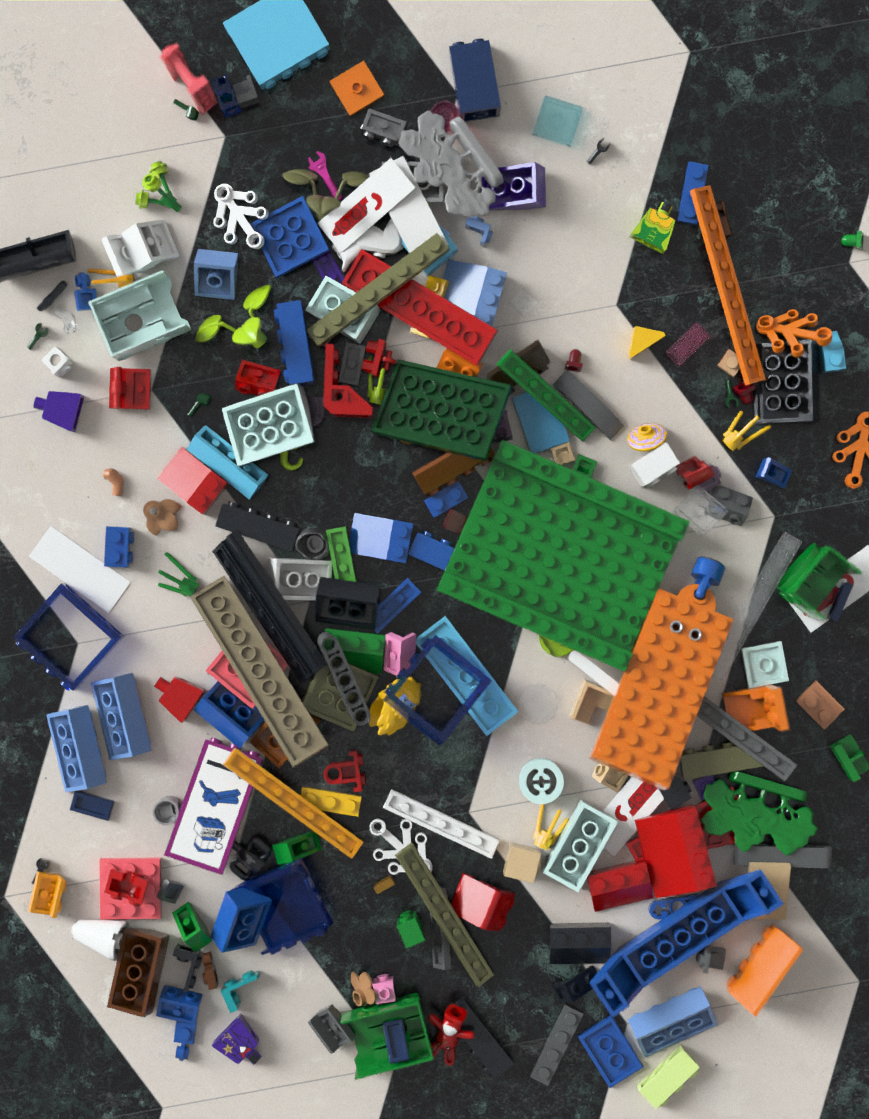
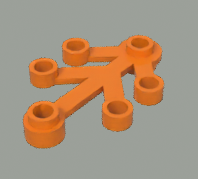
(770, 325)
(861, 447)

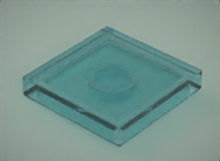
(557, 121)

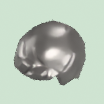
(312, 544)

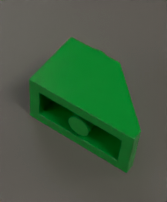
(296, 847)
(191, 927)

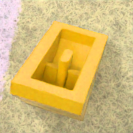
(642, 339)

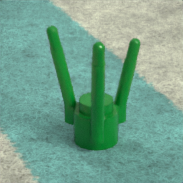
(186, 586)

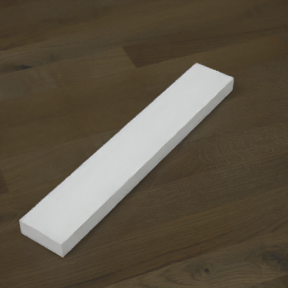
(441, 823)

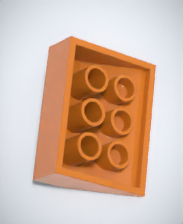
(764, 968)

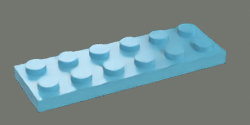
(493, 705)

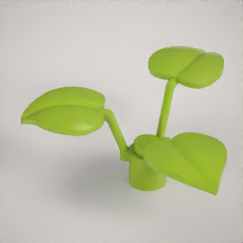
(249, 332)

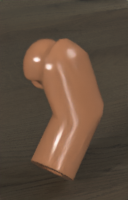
(116, 479)

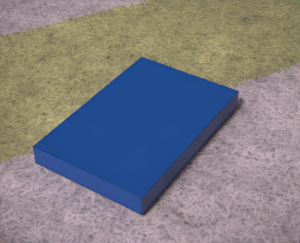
(610, 1051)

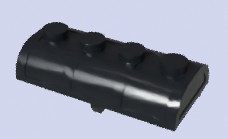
(36, 255)

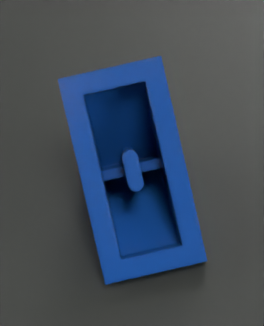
(773, 472)

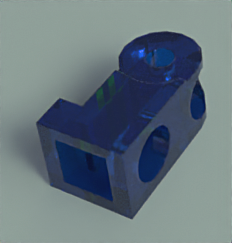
(225, 96)

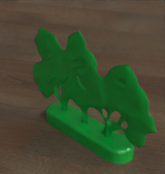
(752, 818)

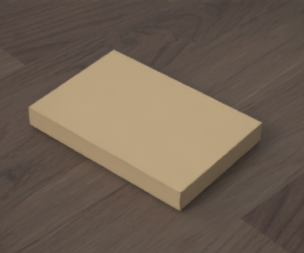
(779, 877)

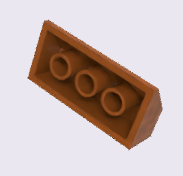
(445, 470)

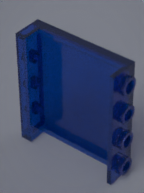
(295, 906)

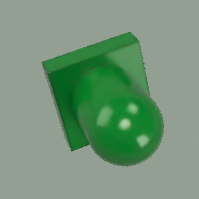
(853, 240)

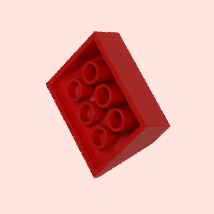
(675, 852)

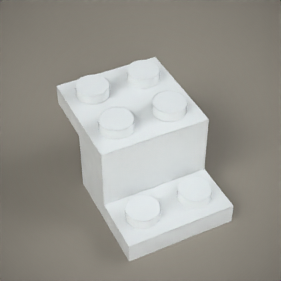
(140, 247)

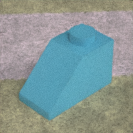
(832, 356)

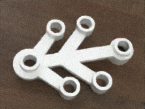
(237, 214)
(390, 854)

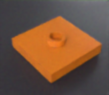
(356, 88)

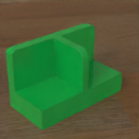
(850, 757)

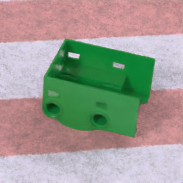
(813, 578)
(370, 1036)

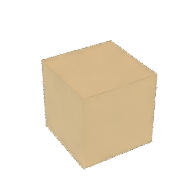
(522, 862)

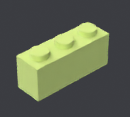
(668, 1077)

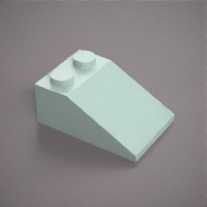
(331, 295)

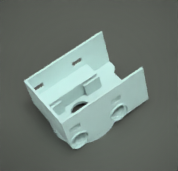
(148, 299)

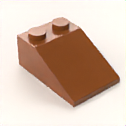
(269, 746)

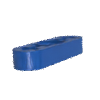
(661, 902)

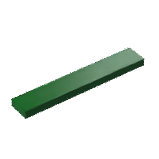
(546, 395)

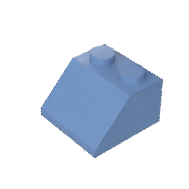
(215, 274)

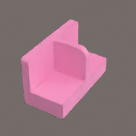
(398, 652)

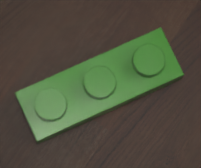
(341, 554)

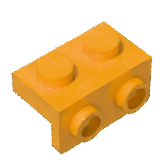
(47, 894)

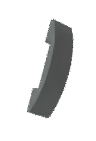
(588, 404)

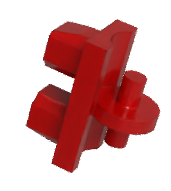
(374, 367)

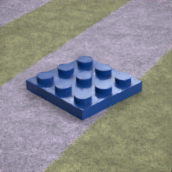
(290, 237)

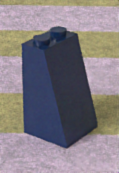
(474, 80)

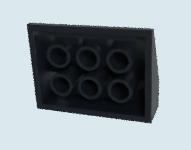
(790, 385)

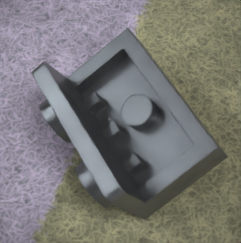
(382, 127)

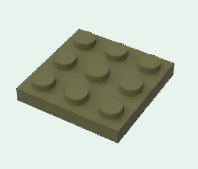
(325, 700)

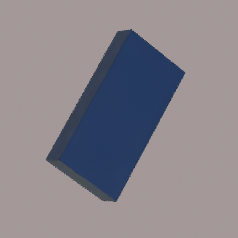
(839, 601)
(92, 805)
(396, 1041)

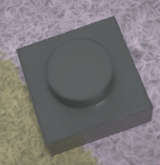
(170, 891)

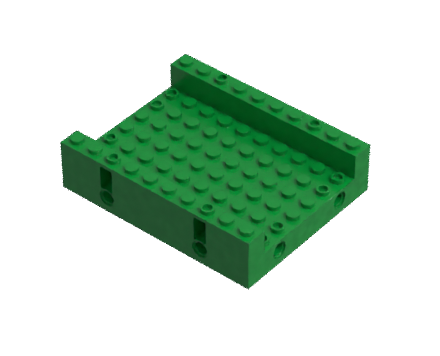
(562, 555)

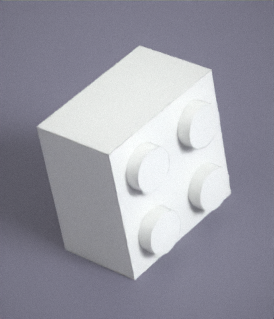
(654, 465)

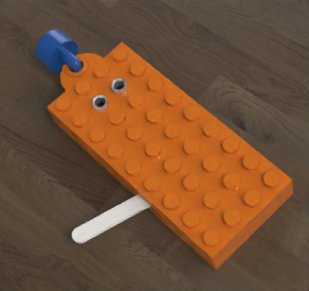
(663, 680)

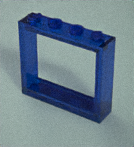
(115, 635)
(414, 718)

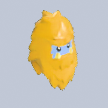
(385, 716)

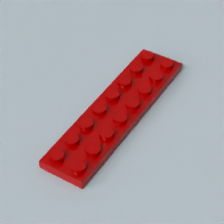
(426, 311)

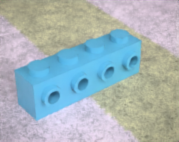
(220, 458)

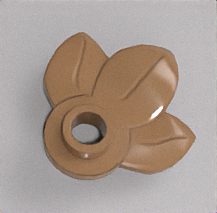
(163, 518)
(363, 991)

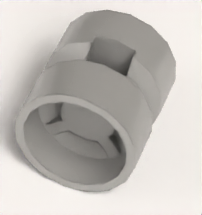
(167, 810)

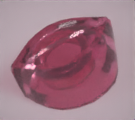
(447, 110)

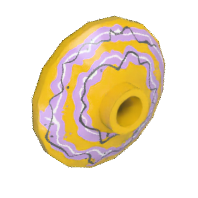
(647, 437)

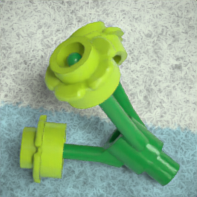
(152, 183)

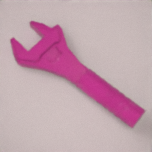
(320, 167)

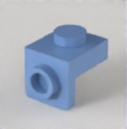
(478, 225)

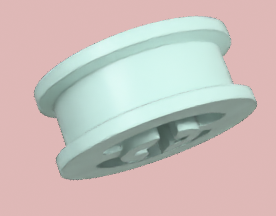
(541, 797)

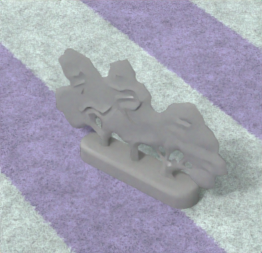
(443, 164)

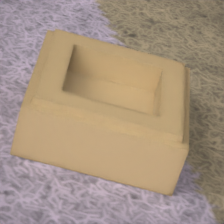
(563, 454)

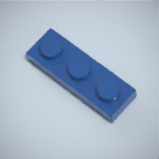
(694, 178)
(395, 603)

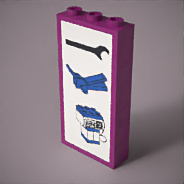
(211, 810)

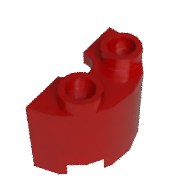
(694, 472)
(126, 885)

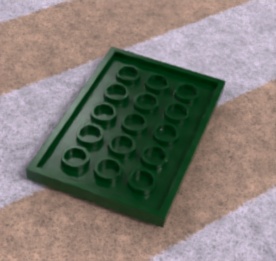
(441, 409)

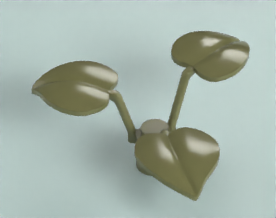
(321, 204)

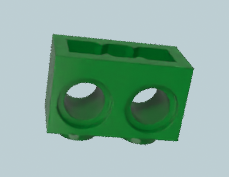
(410, 928)

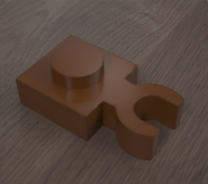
(210, 976)

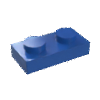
(446, 499)

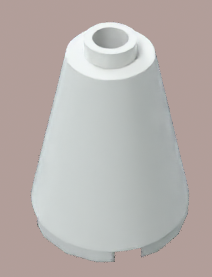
(100, 935)

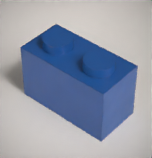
(431, 550)

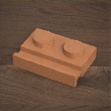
(819, 705)

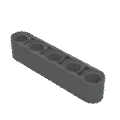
(339, 670)
(807, 857)

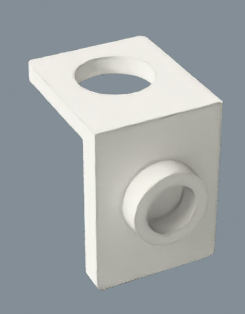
(62, 368)

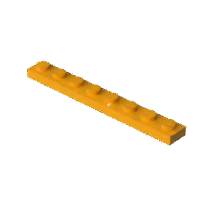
(293, 803)

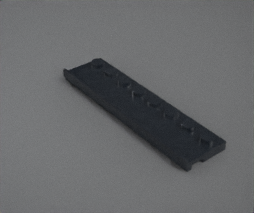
(269, 607)

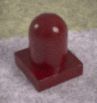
(573, 363)
(745, 392)

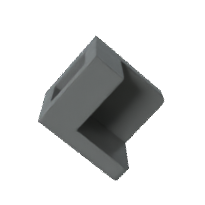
(246, 93)

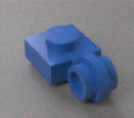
(84, 295)
(185, 1035)

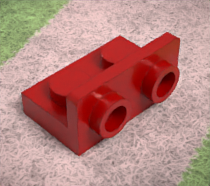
(256, 378)

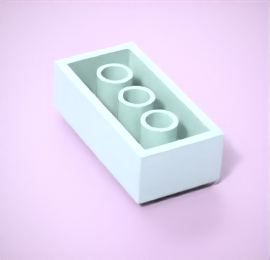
(579, 845)

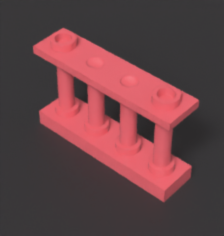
(197, 87)

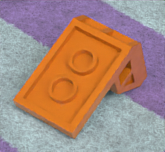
(757, 707)

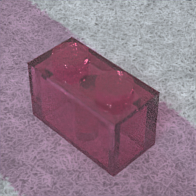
(687, 344)

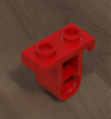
(348, 771)

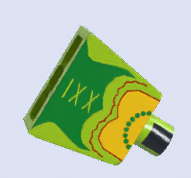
(655, 228)

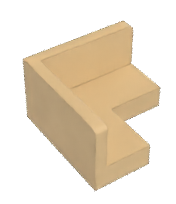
(587, 699)

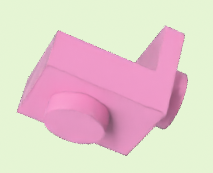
(384, 989)

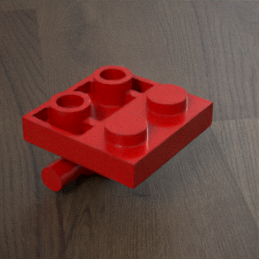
(130, 388)

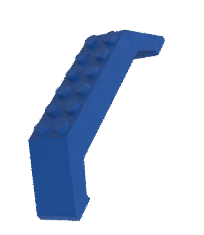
(682, 936)

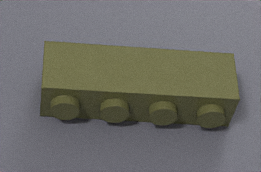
(714, 761)

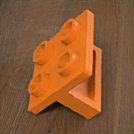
(455, 363)

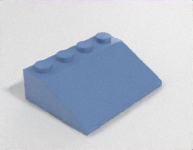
(474, 288)

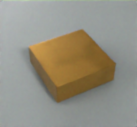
(384, 884)

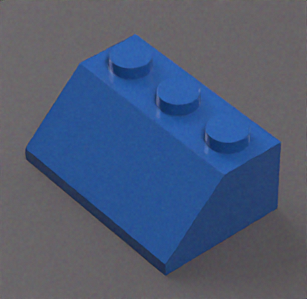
(229, 714)
(240, 919)

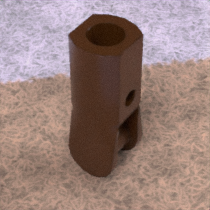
(724, 219)

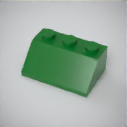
(360, 648)

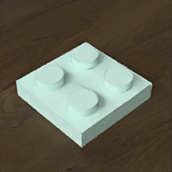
(764, 664)

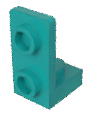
(232, 998)

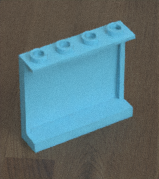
(276, 39)

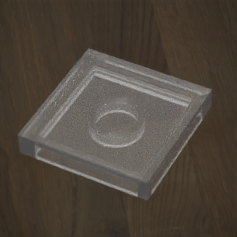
(701, 510)

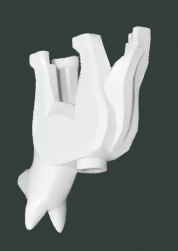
(372, 241)

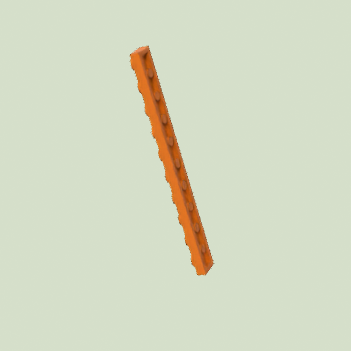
(727, 285)

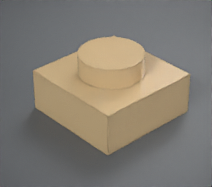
(729, 363)

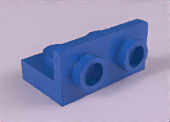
(118, 547)
(178, 1005)

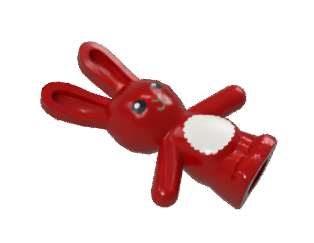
(449, 1032)

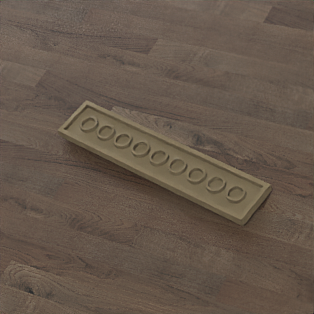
(259, 671)

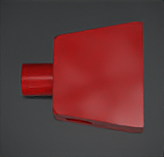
(179, 696)

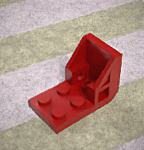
(351, 403)

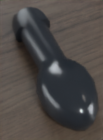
(49, 299)

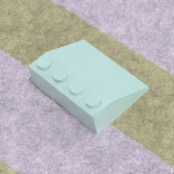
(269, 424)

